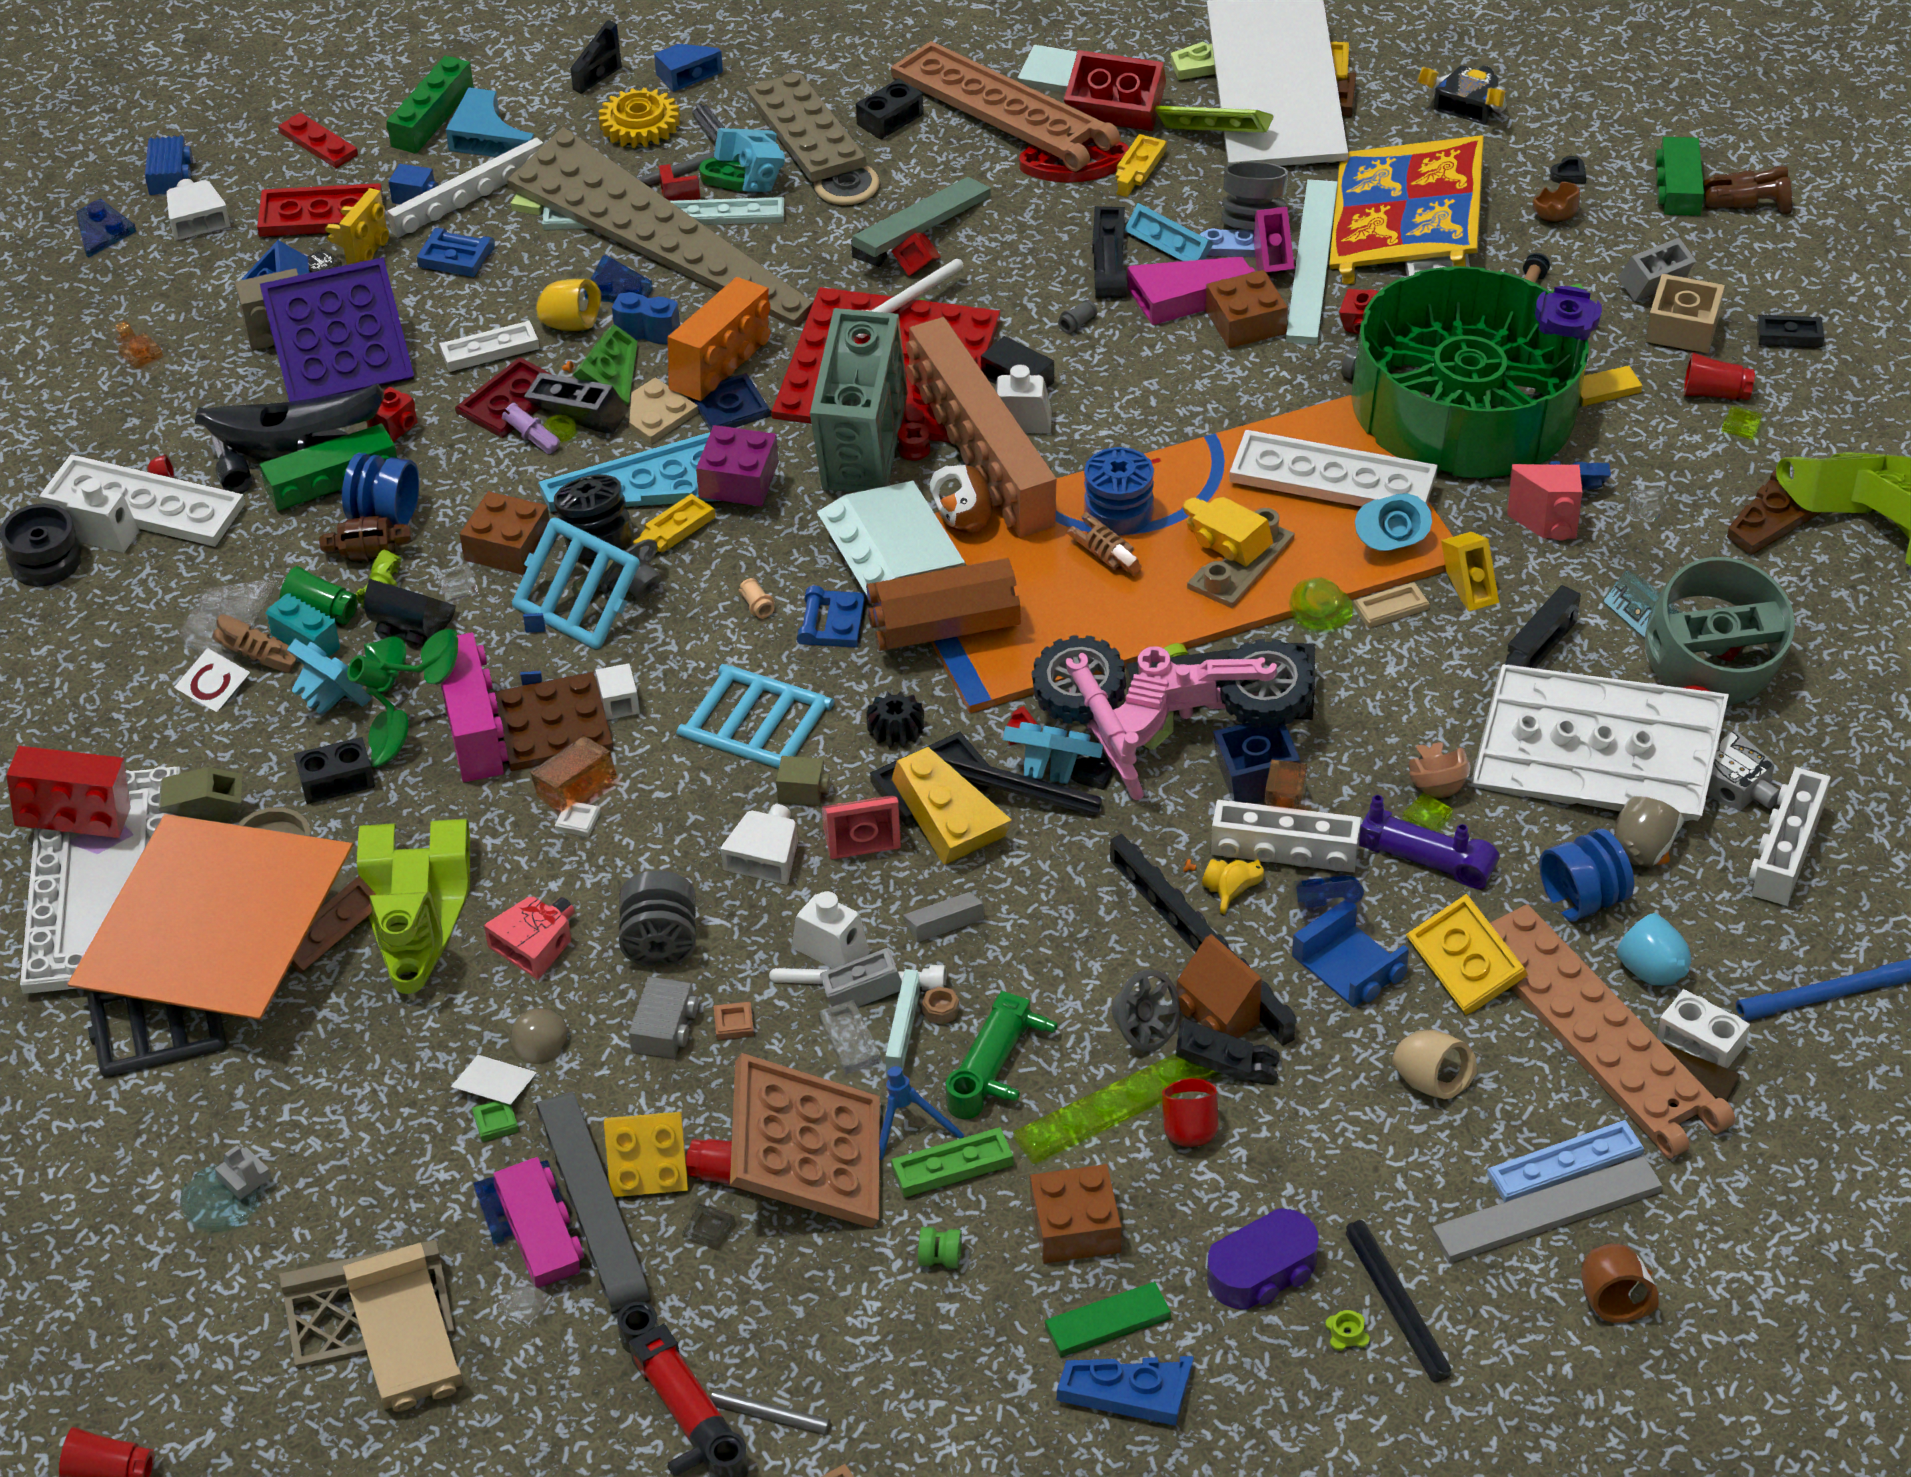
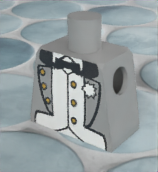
(1741, 774)

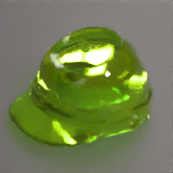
(1320, 604)

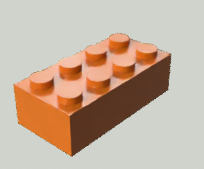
(718, 338)

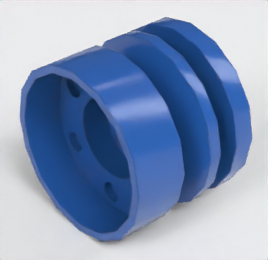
(380, 488)
(1119, 489)
(1589, 872)

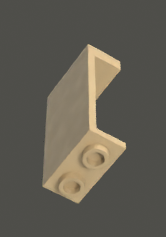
(402, 1327)

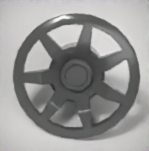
(646, 577)
(1142, 1010)

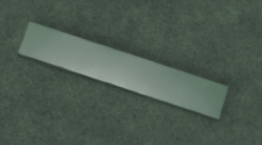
(920, 216)

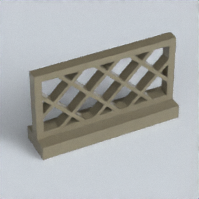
(329, 1281)

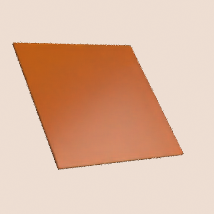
(211, 916)

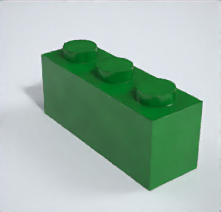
(1679, 176)

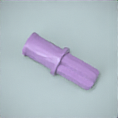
(531, 428)

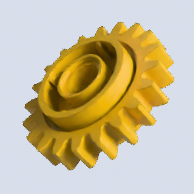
(639, 117)

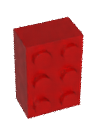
(1116, 89)
(68, 791)

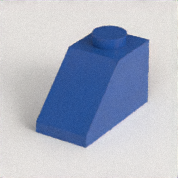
(687, 64)

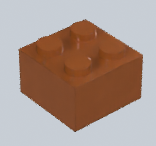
(1246, 308)
(503, 532)
(1075, 1213)

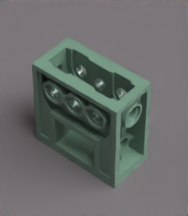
(859, 401)

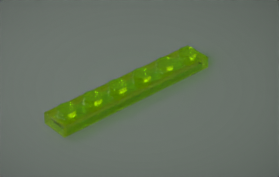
(1104, 1108)

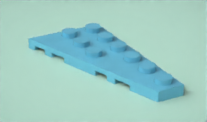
(646, 477)

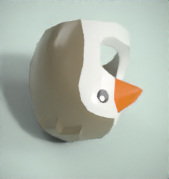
(1647, 830)

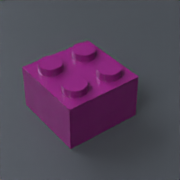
(737, 465)

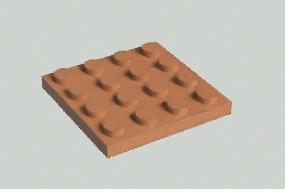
(805, 1140)

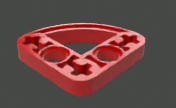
(1044, 169)

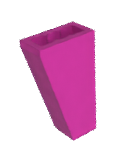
(1179, 288)

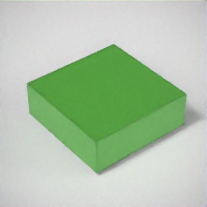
(494, 1120)

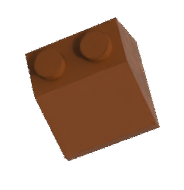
(1220, 990)

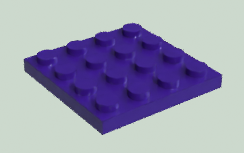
(336, 330)

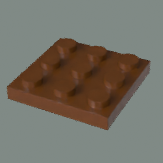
(549, 717)

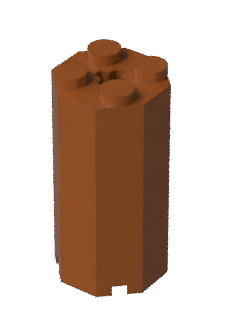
(943, 604)

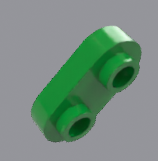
(722, 174)

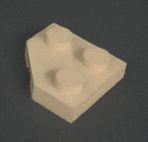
(658, 410)

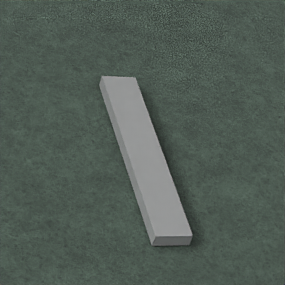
(1546, 1209)

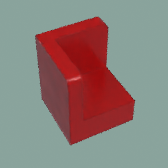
(678, 188)
(915, 253)

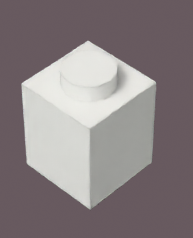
(617, 691)

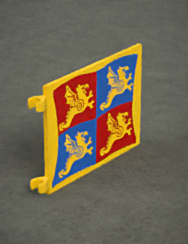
(1407, 204)

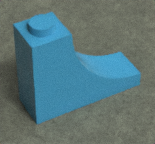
(478, 128)

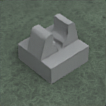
(242, 1171)

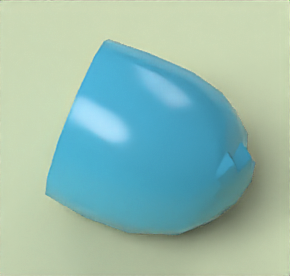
(1655, 951)

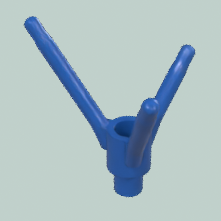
(902, 1095)

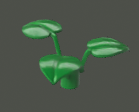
(378, 674)

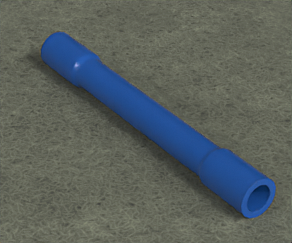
(1770, 1004)

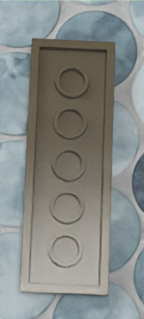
(806, 127)

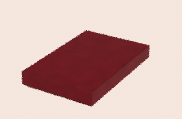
(491, 400)

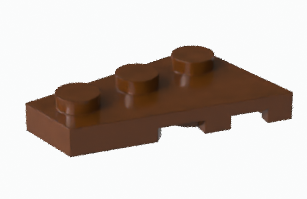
(1767, 518)

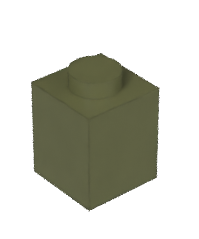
(802, 781)

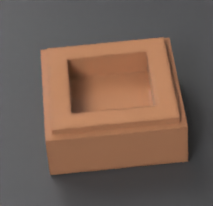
(733, 1020)

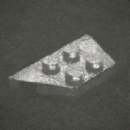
(241, 601)

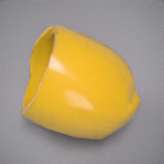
(560, 305)

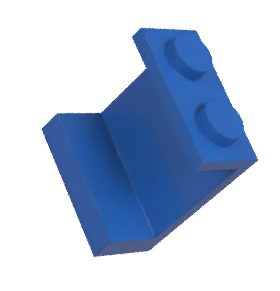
(1347, 956)

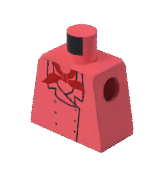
(531, 934)

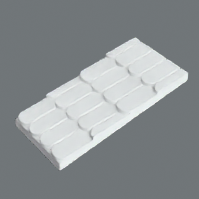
(1598, 740)

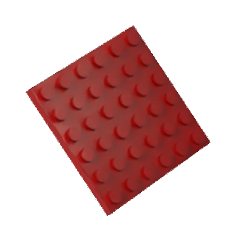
(972, 325)

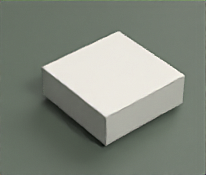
(578, 820)

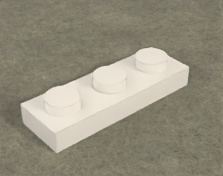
(489, 346)

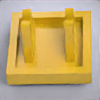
(361, 229)
(646, 1154)

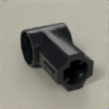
(1110, 275)

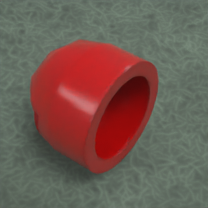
(161, 466)

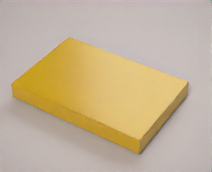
(1467, 954)

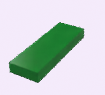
(1107, 1319)

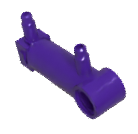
(1467, 861)

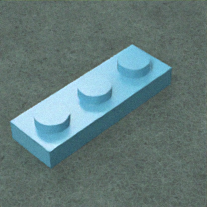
(1167, 235)

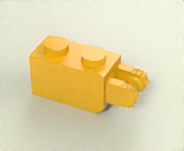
(1228, 528)

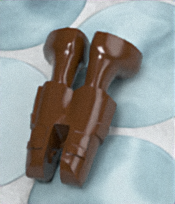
(1746, 187)

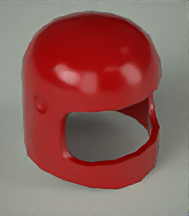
(1190, 1120)

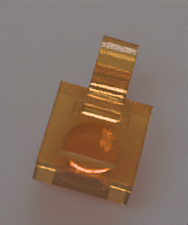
(136, 349)

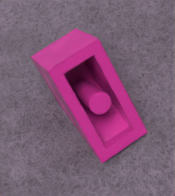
(1273, 240)

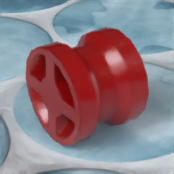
(913, 441)

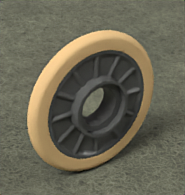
(863, 187)

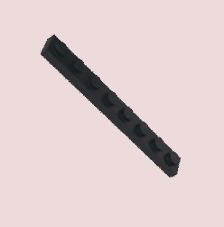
(1191, 925)

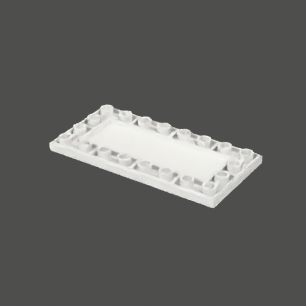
(1281, 63)
(77, 887)

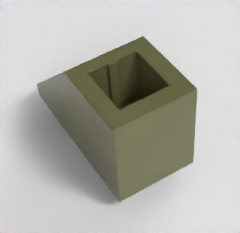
(202, 794)

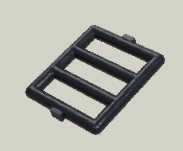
(144, 1057)

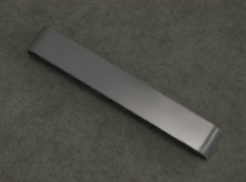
(593, 1201)

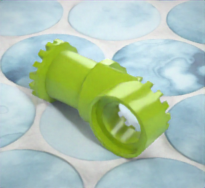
(381, 571)

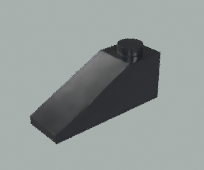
(586, 402)

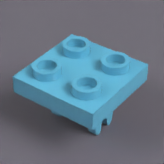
(323, 678)
(1054, 741)

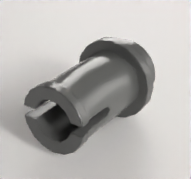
(1072, 320)

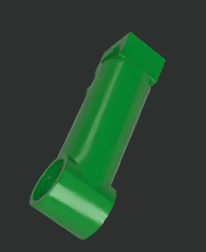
(988, 1053)

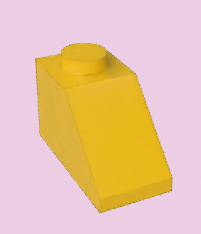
(1471, 569)

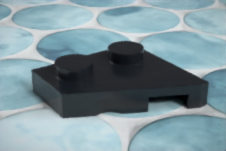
(598, 59)

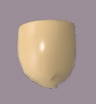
(1420, 1057)

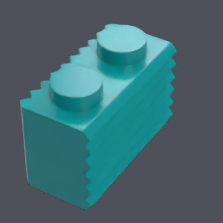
(295, 620)

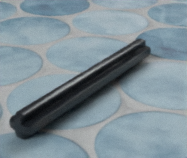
(1024, 785)
(1398, 1301)

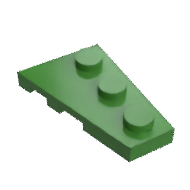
(611, 362)

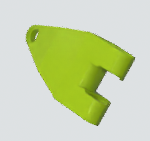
(1852, 485)
(415, 895)

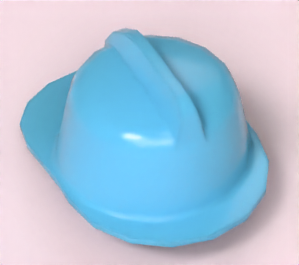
(1393, 522)

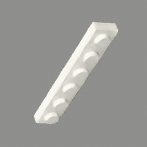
(459, 190)

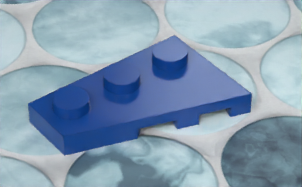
(1136, 1390)

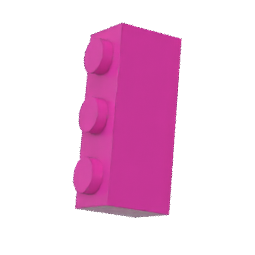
(538, 1222)

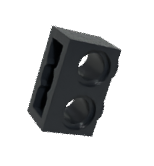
(889, 108)
(334, 770)

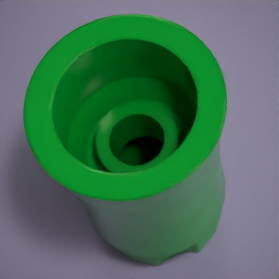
(321, 594)

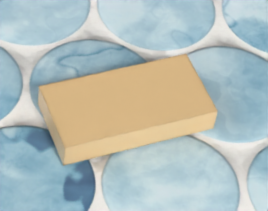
(1391, 605)

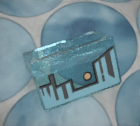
(1633, 600)

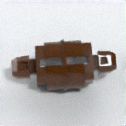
(365, 538)

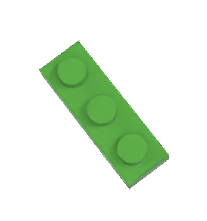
(952, 1162)

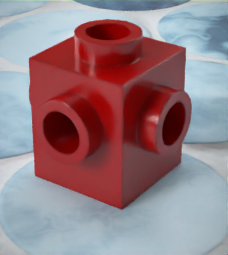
(1354, 307)
(395, 413)

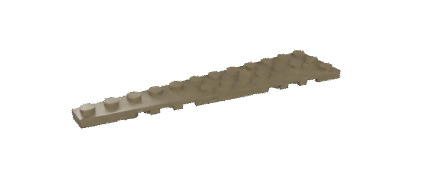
(608, 199)

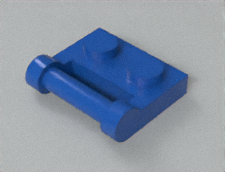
(454, 252)
(842, 621)

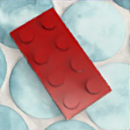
(306, 208)

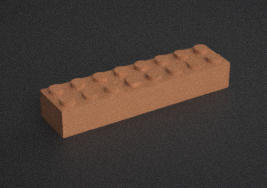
(981, 427)

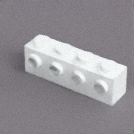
(1285, 835)
(1790, 836)

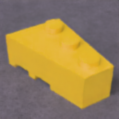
(947, 806)

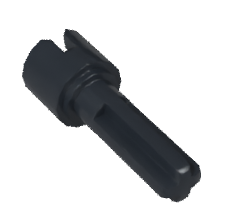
(231, 468)

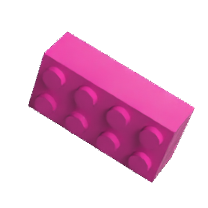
(471, 713)

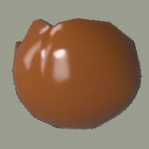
(1557, 205)

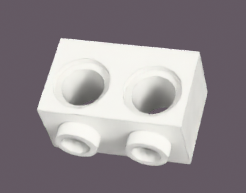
(1703, 1029)

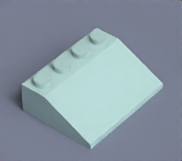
(889, 534)

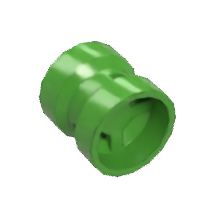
(949, 1247)

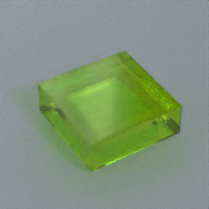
(1742, 422)
(1427, 813)

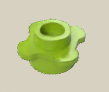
(1347, 1320)

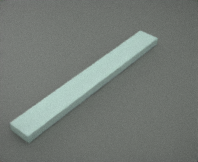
(704, 211)
(1311, 262)

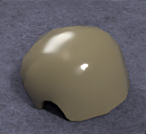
(538, 1036)

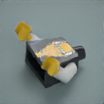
(1465, 92)

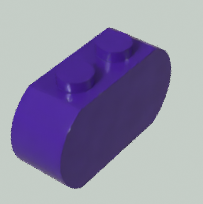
(1263, 1259)

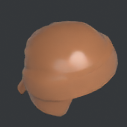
(1439, 773)

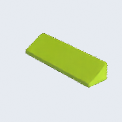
(1214, 119)

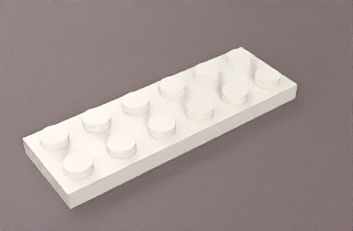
(1327, 470)
(154, 500)

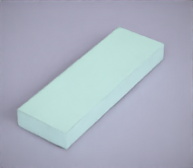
(903, 1020)

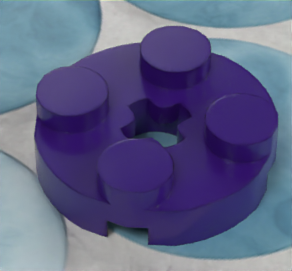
(1555, 320)

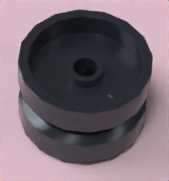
(40, 544)

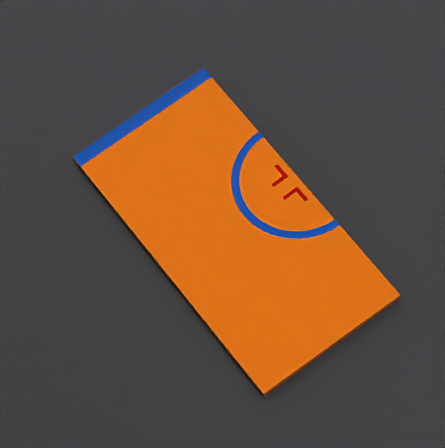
(1075, 593)

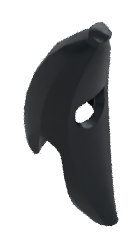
(291, 426)

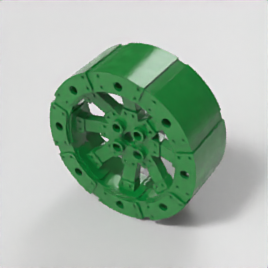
(1473, 343)

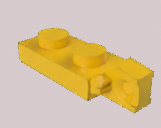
(1139, 163)
(677, 522)

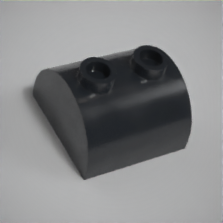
(405, 611)

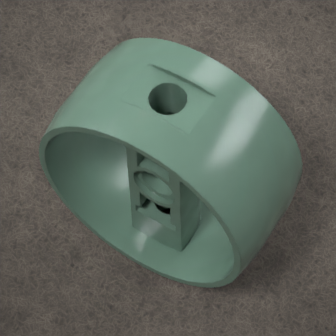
(1759, 617)

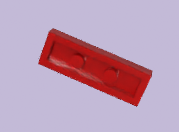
(318, 140)

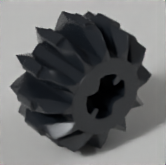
(895, 719)

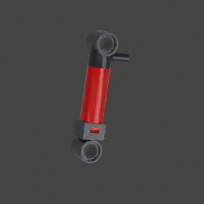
(659, 1361)

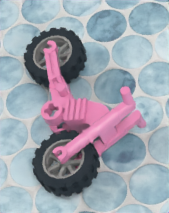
(1166, 689)

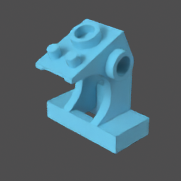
(754, 151)

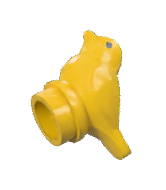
(1231, 879)

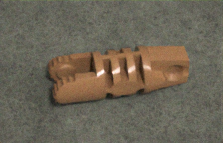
(1106, 545)
(253, 643)

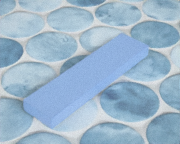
(1565, 1161)

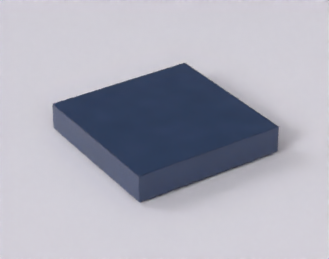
(733, 403)

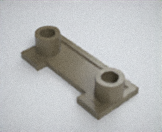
(1230, 580)

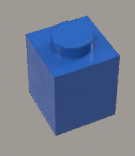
(410, 182)

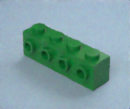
(429, 104)
(321, 467)

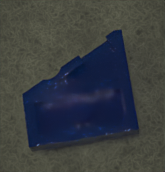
(102, 226)
(617, 278)

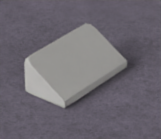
(944, 916)
(862, 979)

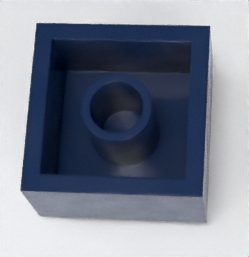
(1246, 758)

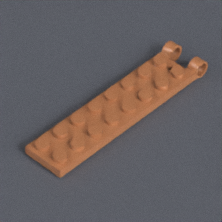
(1005, 103)
(1607, 1036)

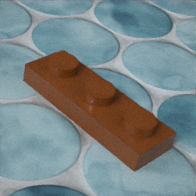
(334, 922)

